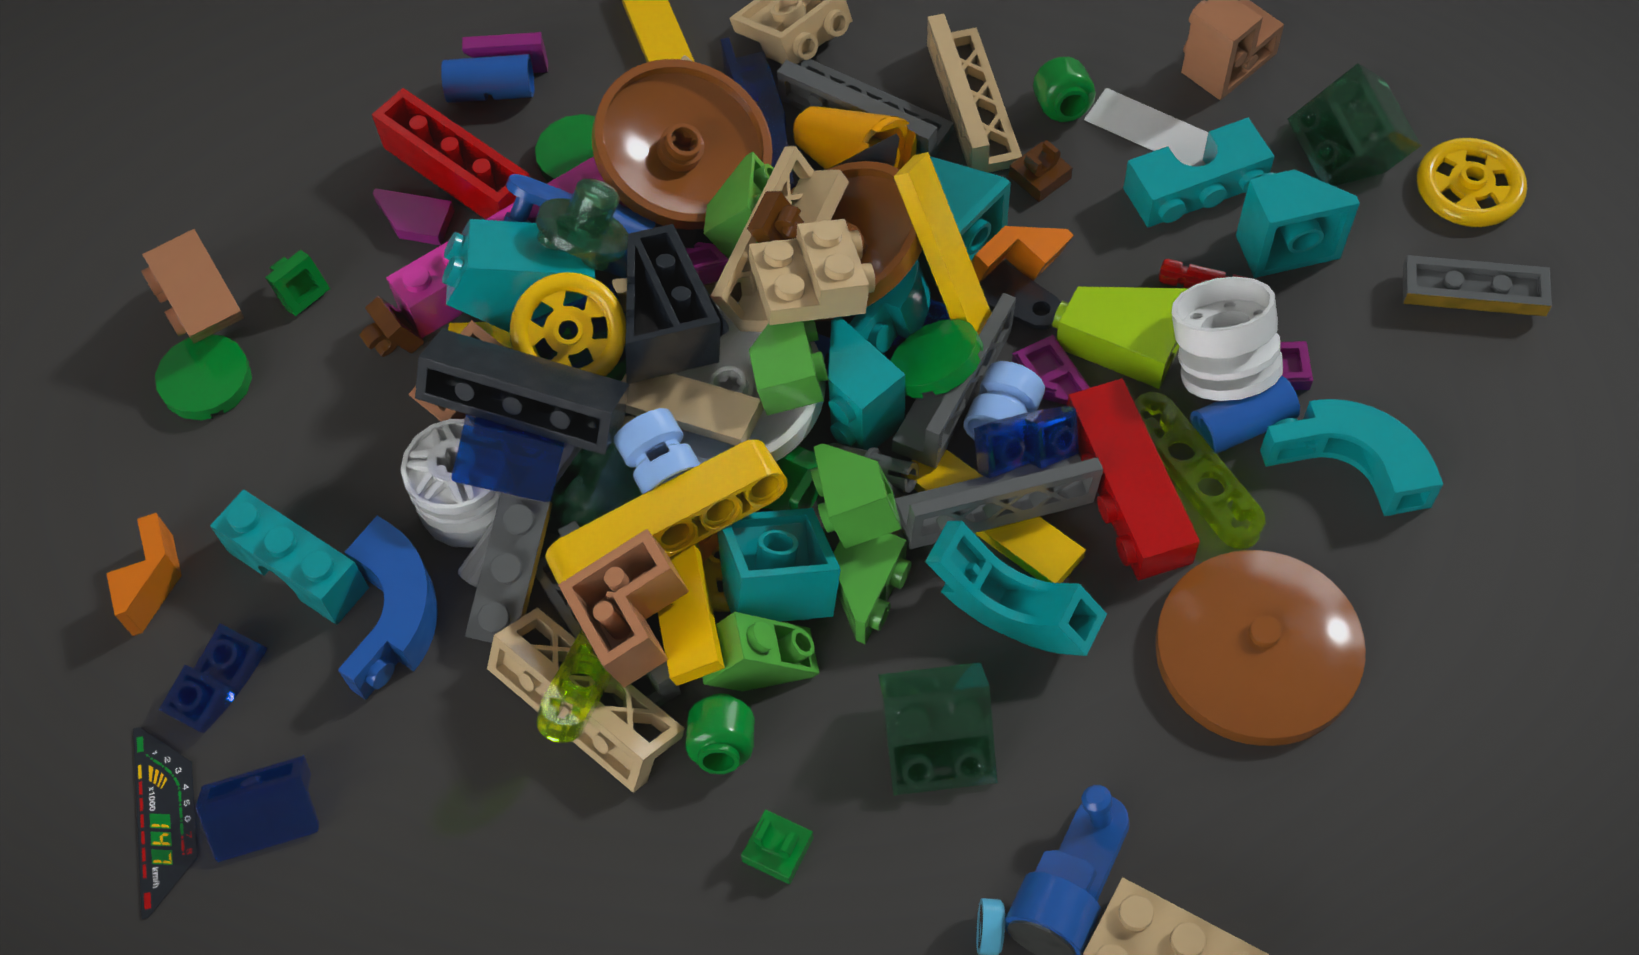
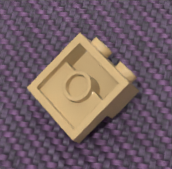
(792, 27)
(812, 275)

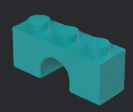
(1168, 189)
(276, 544)

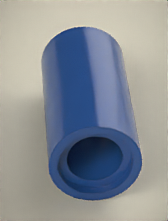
(483, 76)
(1236, 421)

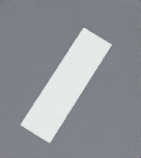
(1148, 127)

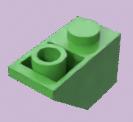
(735, 202)
(786, 367)
(855, 496)
(867, 580)
(762, 653)

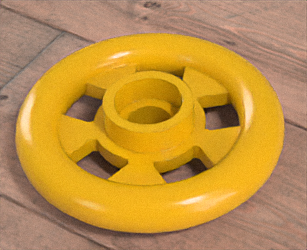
(1467, 210)
(599, 303)

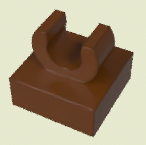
(1041, 170)
(774, 219)
(389, 329)

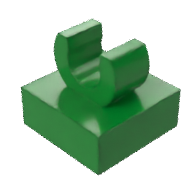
(296, 282)
(777, 846)

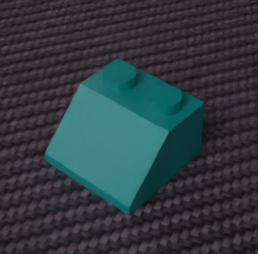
(1293, 222)
(863, 390)
(779, 566)

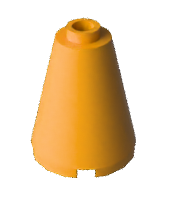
(838, 134)

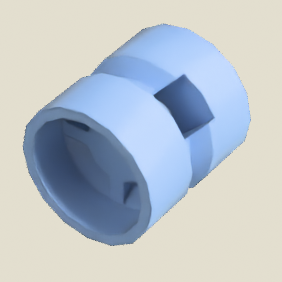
(1003, 393)
(654, 448)

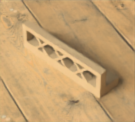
(963, 102)
(817, 198)
(610, 731)

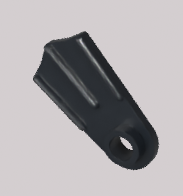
(1028, 294)

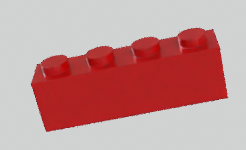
(445, 153)
(1134, 483)

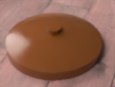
(674, 138)
(879, 214)
(1260, 647)

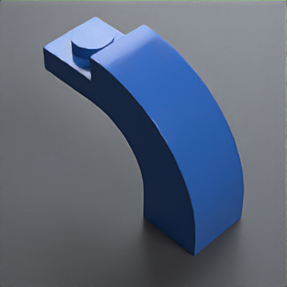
(408, 612)

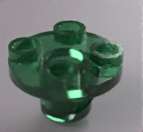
(584, 224)

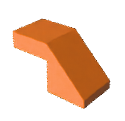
(1026, 248)
(143, 586)

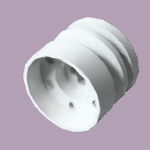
(1228, 338)
(447, 509)

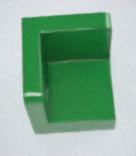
(800, 489)

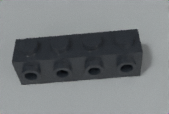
(521, 391)

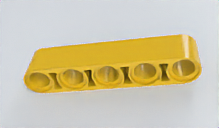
(680, 509)

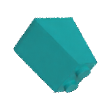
(977, 204)
(496, 264)

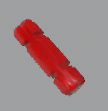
(1174, 272)

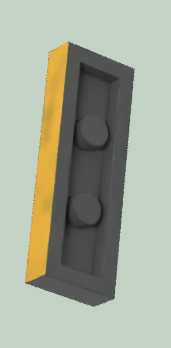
(1477, 285)
(508, 565)

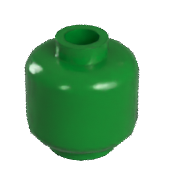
(1064, 89)
(720, 733)

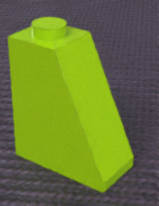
(1121, 329)

